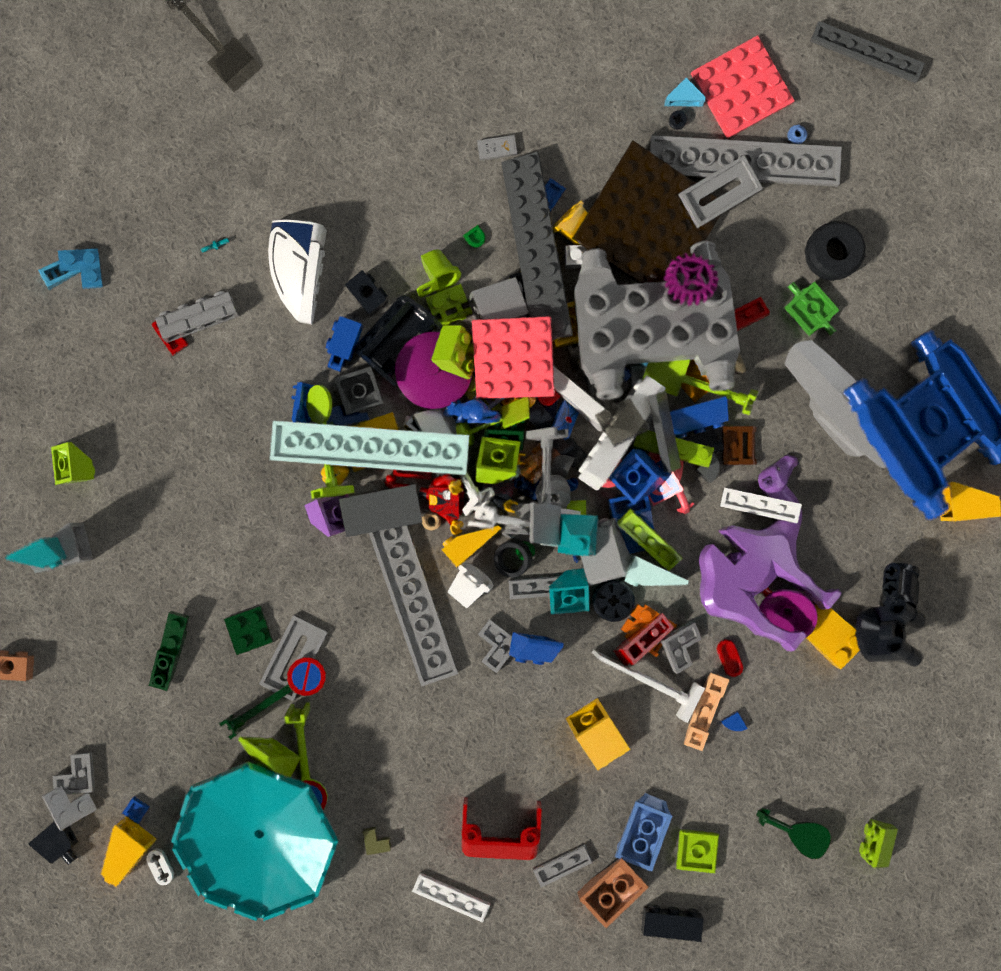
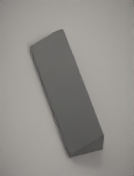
(664, 431)

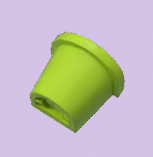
(439, 271)

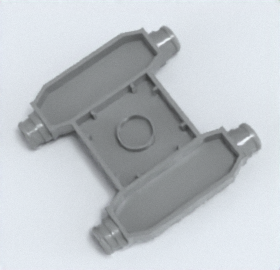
(648, 326)

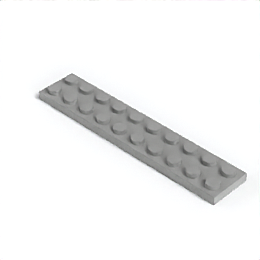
(768, 160)
(413, 604)

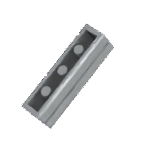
(196, 317)

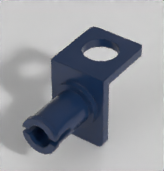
(525, 487)

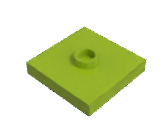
(697, 851)

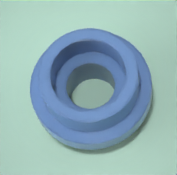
(793, 138)

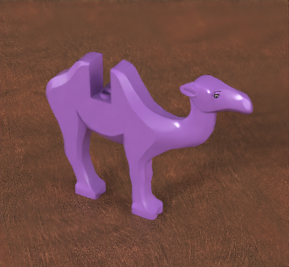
(763, 555)

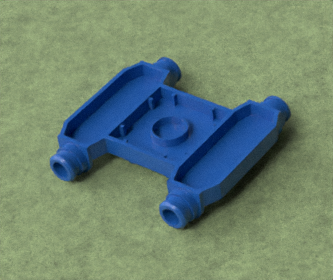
(930, 421)

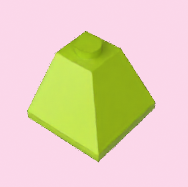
(497, 460)
(71, 464)

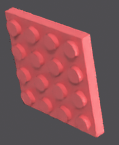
(742, 87)
(513, 357)

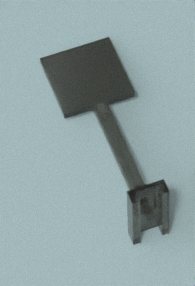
(232, 61)
(620, 420)

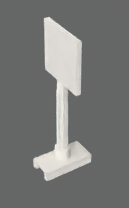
(435, 422)
(487, 518)
(688, 700)

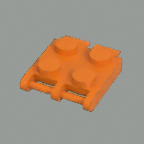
(642, 617)

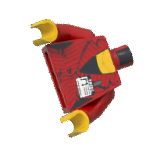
(446, 499)

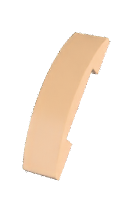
(704, 711)

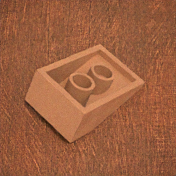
(612, 892)

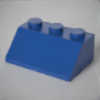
(699, 416)

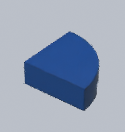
(734, 722)

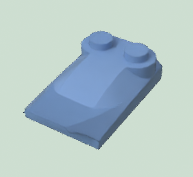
(644, 832)

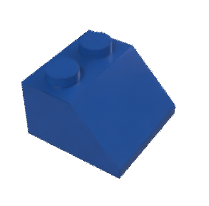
(637, 476)
(534, 648)

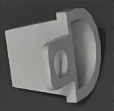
(518, 532)

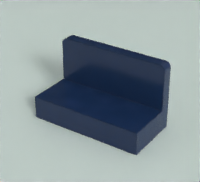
(339, 418)

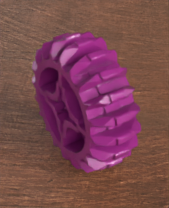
(687, 269)

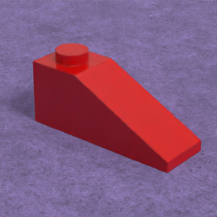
(643, 640)

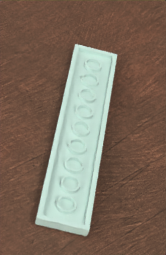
(369, 447)

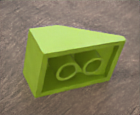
(271, 754)

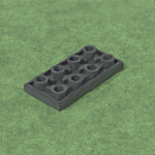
(380, 510)

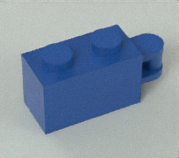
(343, 342)

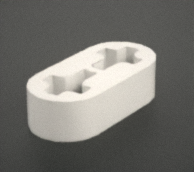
(156, 868)

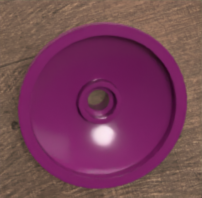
(800, 617)

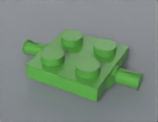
(811, 308)

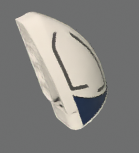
(297, 264)

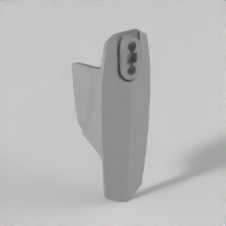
(825, 384)

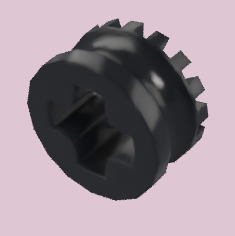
(672, 122)

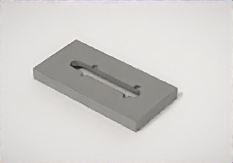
(737, 169)
(295, 629)

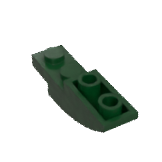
(169, 651)

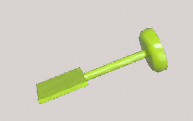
(511, 414)

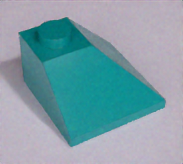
(578, 535)
(41, 553)
(569, 592)

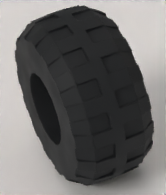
(849, 239)

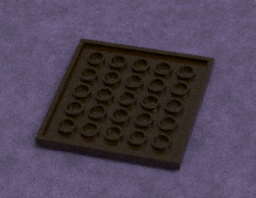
(642, 217)

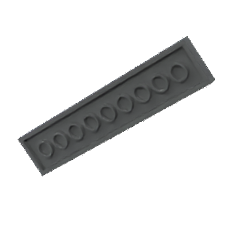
(536, 242)

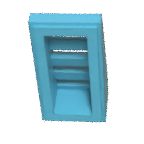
(57, 280)

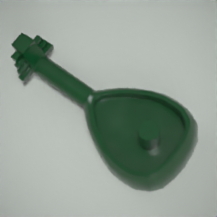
(808, 837)

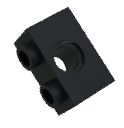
(359, 284)

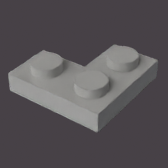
(500, 644)
(676, 644)
(82, 775)
(67, 812)

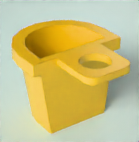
(570, 221)

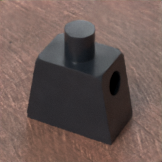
(55, 844)

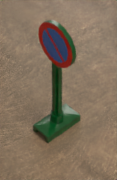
(304, 677)

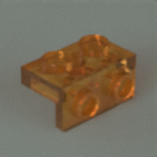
(533, 468)

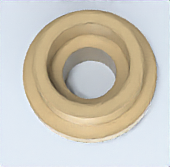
(437, 520)

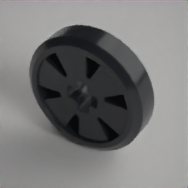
(621, 609)

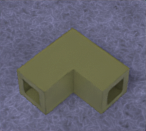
(373, 843)

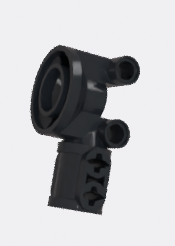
(882, 629)

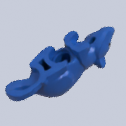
(472, 412)

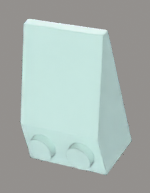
(647, 574)

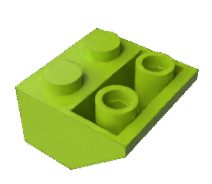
(455, 351)
(878, 843)

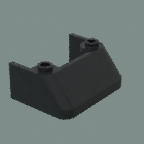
(392, 332)

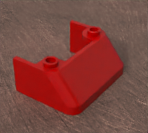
(500, 848)

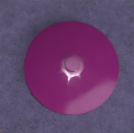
(422, 379)

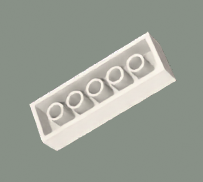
(604, 455)

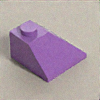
(326, 515)

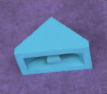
(685, 95)

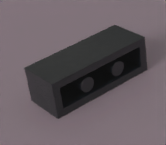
(672, 923)

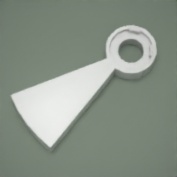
(577, 398)

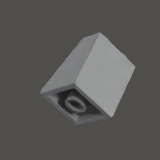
(499, 301)
(75, 544)
(611, 554)

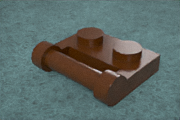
(733, 445)

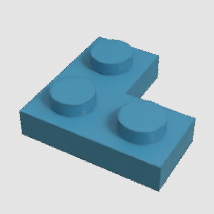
(84, 260)

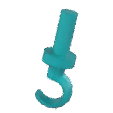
(215, 245)

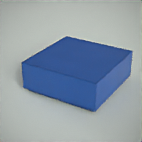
(136, 810)

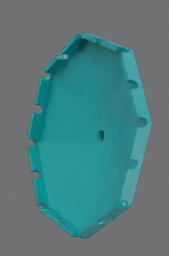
(254, 841)

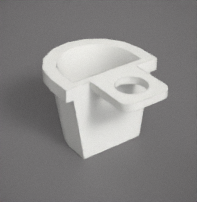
(469, 584)

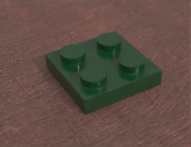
(248, 630)

